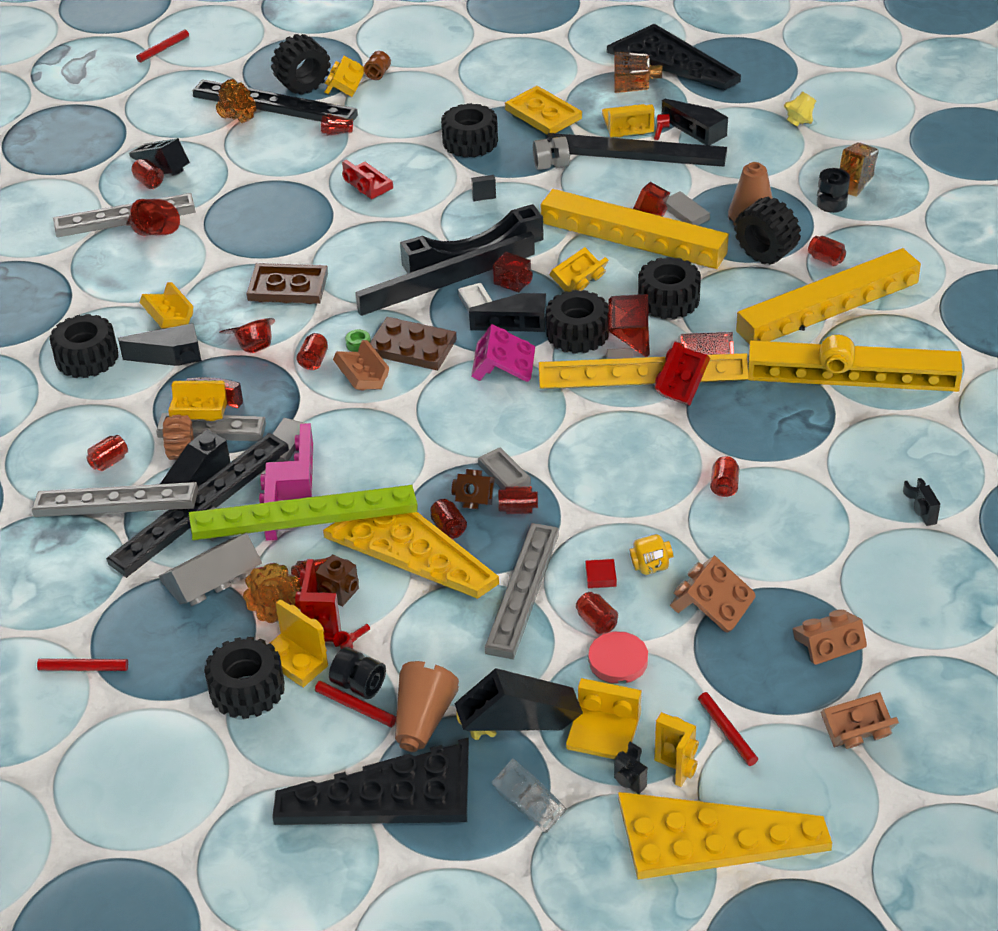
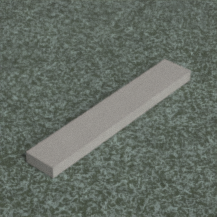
(111, 216)
(115, 499)
(522, 591)

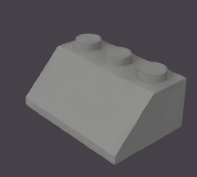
(211, 570)

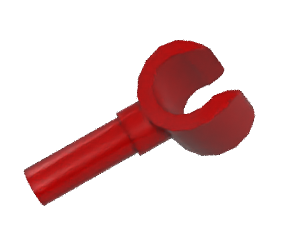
(663, 121)
(346, 640)

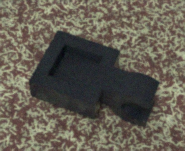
(925, 501)
(629, 770)

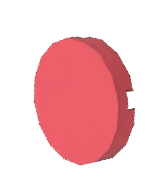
(618, 657)

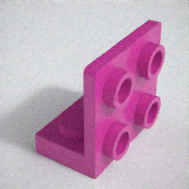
(504, 351)

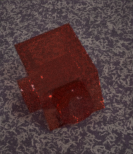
(652, 200)
(512, 272)

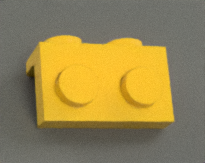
(345, 76)
(578, 271)
(168, 308)
(198, 399)
(676, 746)

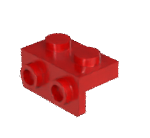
(366, 179)
(681, 374)

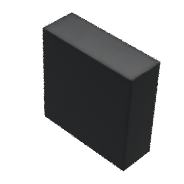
(483, 187)

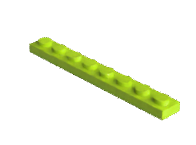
(302, 512)

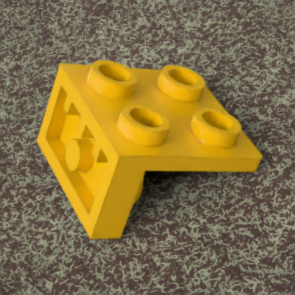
(629, 120)
(299, 644)
(607, 719)

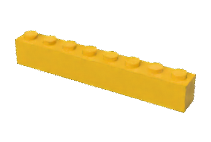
(635, 228)
(828, 297)
(871, 368)

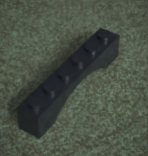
(424, 252)

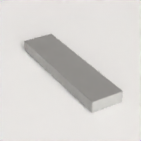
(230, 427)

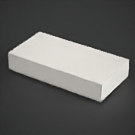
(473, 295)

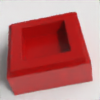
(600, 573)

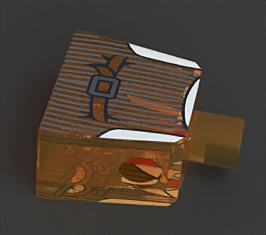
(633, 72)
(860, 163)

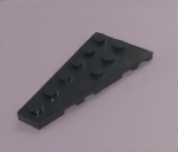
(676, 57)
(390, 791)

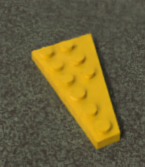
(417, 547)
(691, 835)

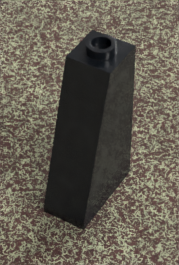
(517, 703)

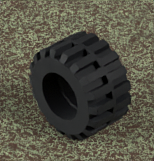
(310, 73)
(469, 130)
(767, 230)
(671, 287)
(577, 321)
(84, 346)
(249, 694)

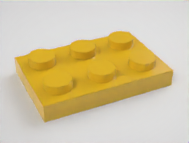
(543, 110)

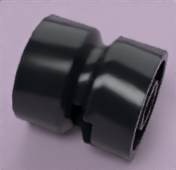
(833, 190)
(356, 672)

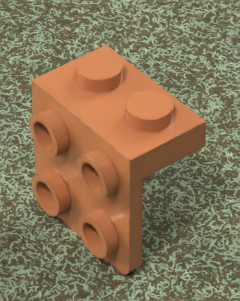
(715, 592)

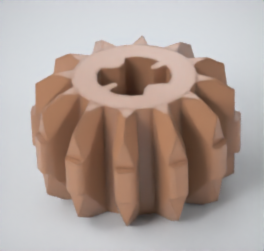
(176, 435)

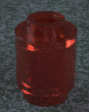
(147, 173)
(827, 250)
(312, 351)
(106, 452)
(725, 476)
(517, 500)
(448, 518)
(597, 612)

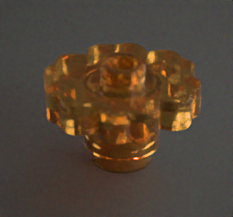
(235, 101)
(267, 587)

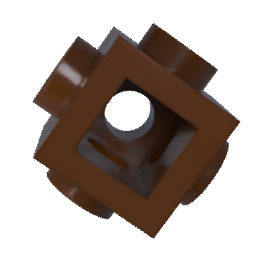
(482, 489)
(338, 577)

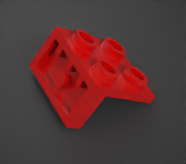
(318, 605)

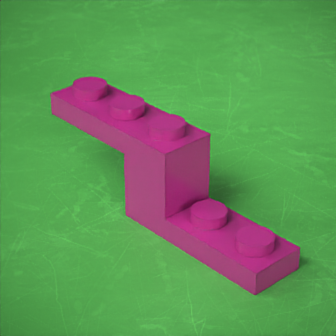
(289, 478)

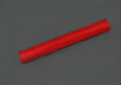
(162, 46)
(82, 664)
(355, 704)
(728, 729)

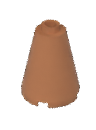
(751, 186)
(422, 702)

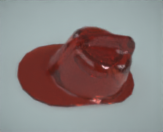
(153, 217)
(253, 335)

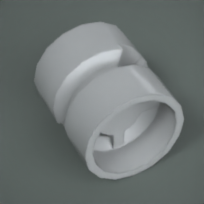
(543, 155)

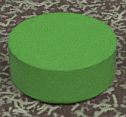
(354, 338)

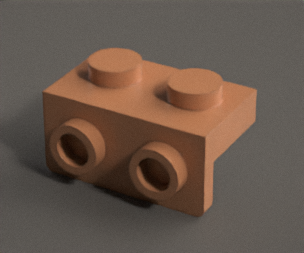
(363, 368)
(831, 635)
(857, 720)

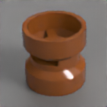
(377, 65)

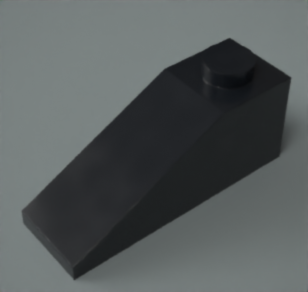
(697, 121)
(165, 154)
(514, 313)
(164, 346)
(199, 460)

